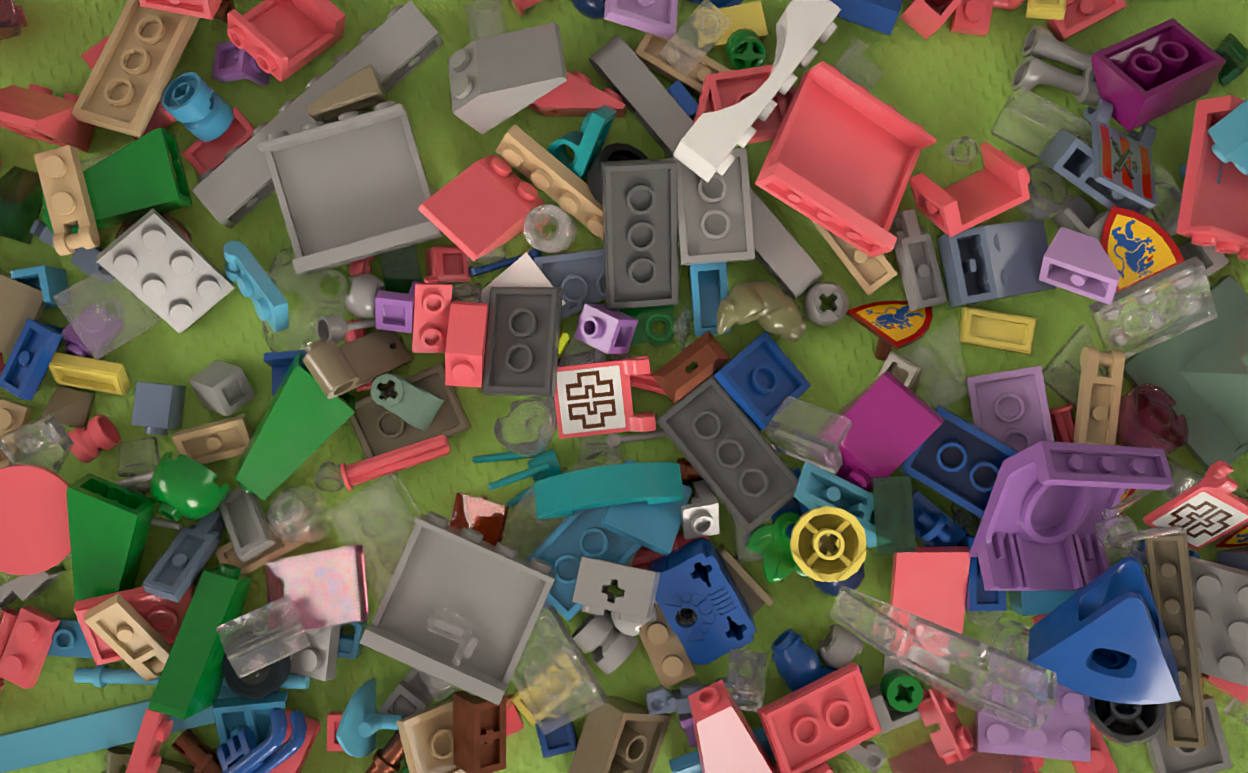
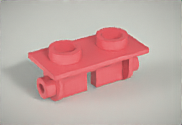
(431, 316)
(952, 740)

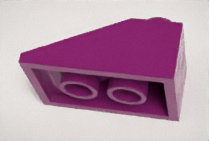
(884, 431)

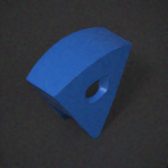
(1109, 640)

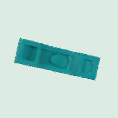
(608, 486)

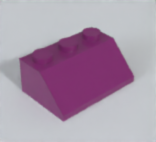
(1154, 73)

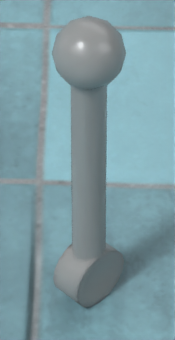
(614, 440)

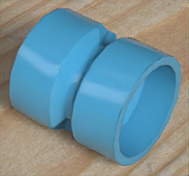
(197, 106)

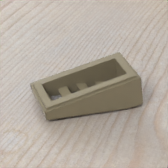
(353, 94)

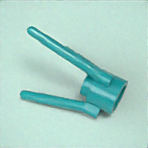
(541, 467)

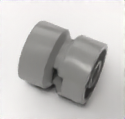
(604, 641)

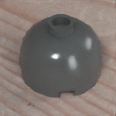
(1127, 722)

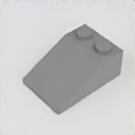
(505, 74)

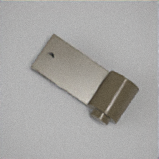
(354, 363)

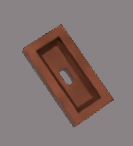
(677, 381)

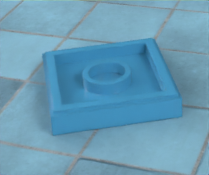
(645, 524)

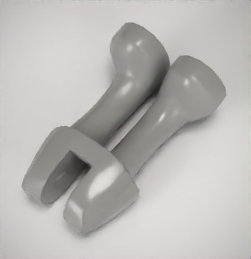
(1033, 71)

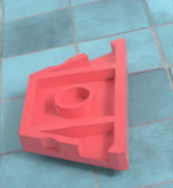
(732, 87)

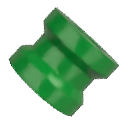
(754, 53)
(895, 684)

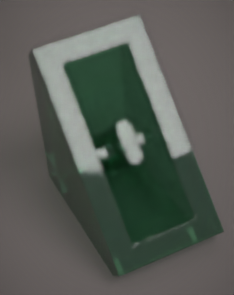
(19, 203)

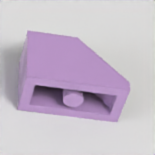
(1080, 266)

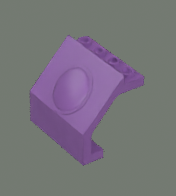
(1046, 508)

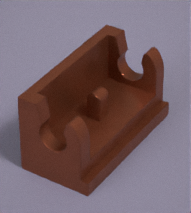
(479, 733)

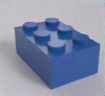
(959, 461)

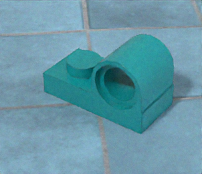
(586, 144)

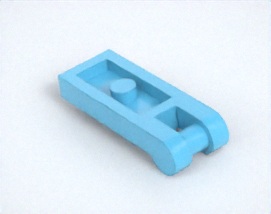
(256, 285)

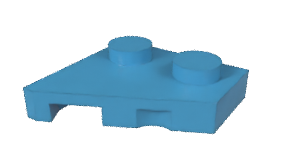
(240, 712)

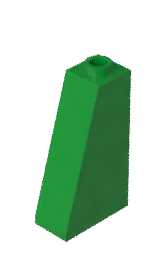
(135, 181)
(290, 430)
(106, 535)
(194, 665)

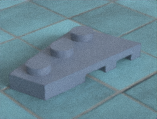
(578, 275)

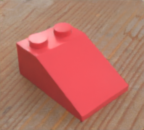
(43, 116)
(482, 206)

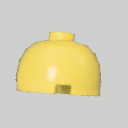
(828, 544)

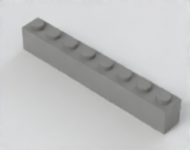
(391, 49)

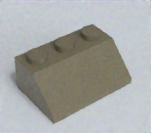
(620, 739)

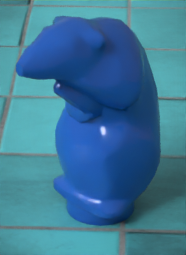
(797, 661)

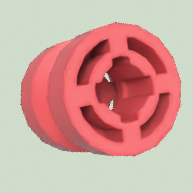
(94, 438)

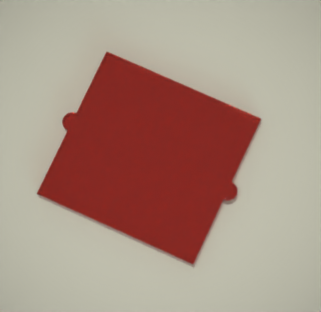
(479, 515)

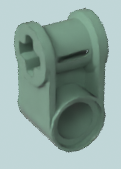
(413, 402)

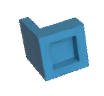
(47, 278)

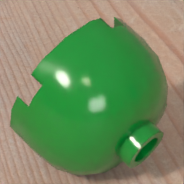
(185, 488)

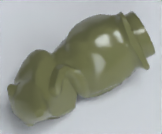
(765, 304)

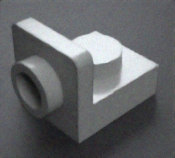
(701, 513)

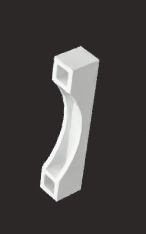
(717, 133)

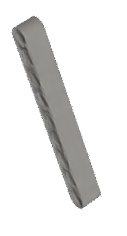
(668, 125)

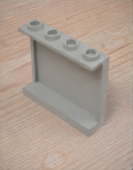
(350, 187)
(478, 580)

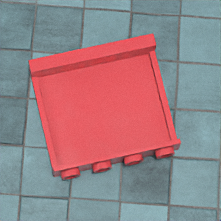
(843, 159)
(1208, 210)

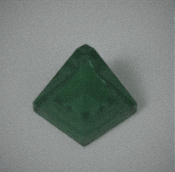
(1236, 59)

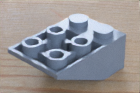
(993, 262)

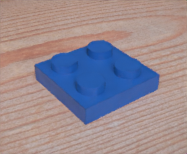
(761, 379)

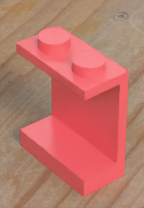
(975, 197)

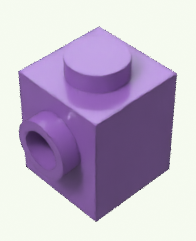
(606, 329)

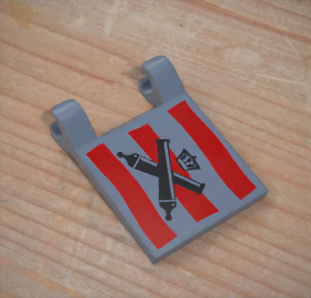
(1121, 159)

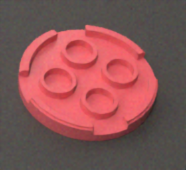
(32, 519)

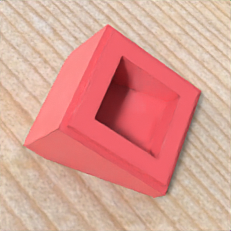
(447, 264)

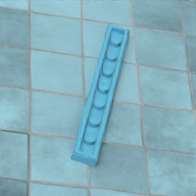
(87, 733)

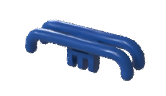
(245, 756)

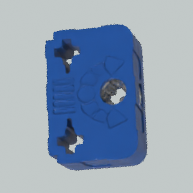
(709, 600)

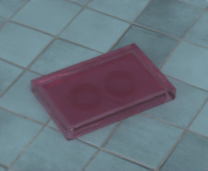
(323, 586)

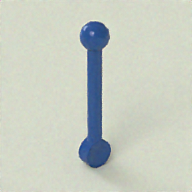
(479, 270)

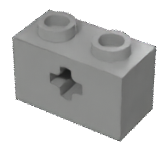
(593, 585)

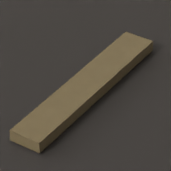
(1173, 595)

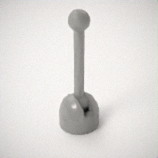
(335, 328)

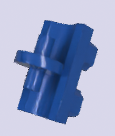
(932, 525)

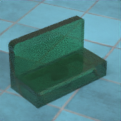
(893, 514)

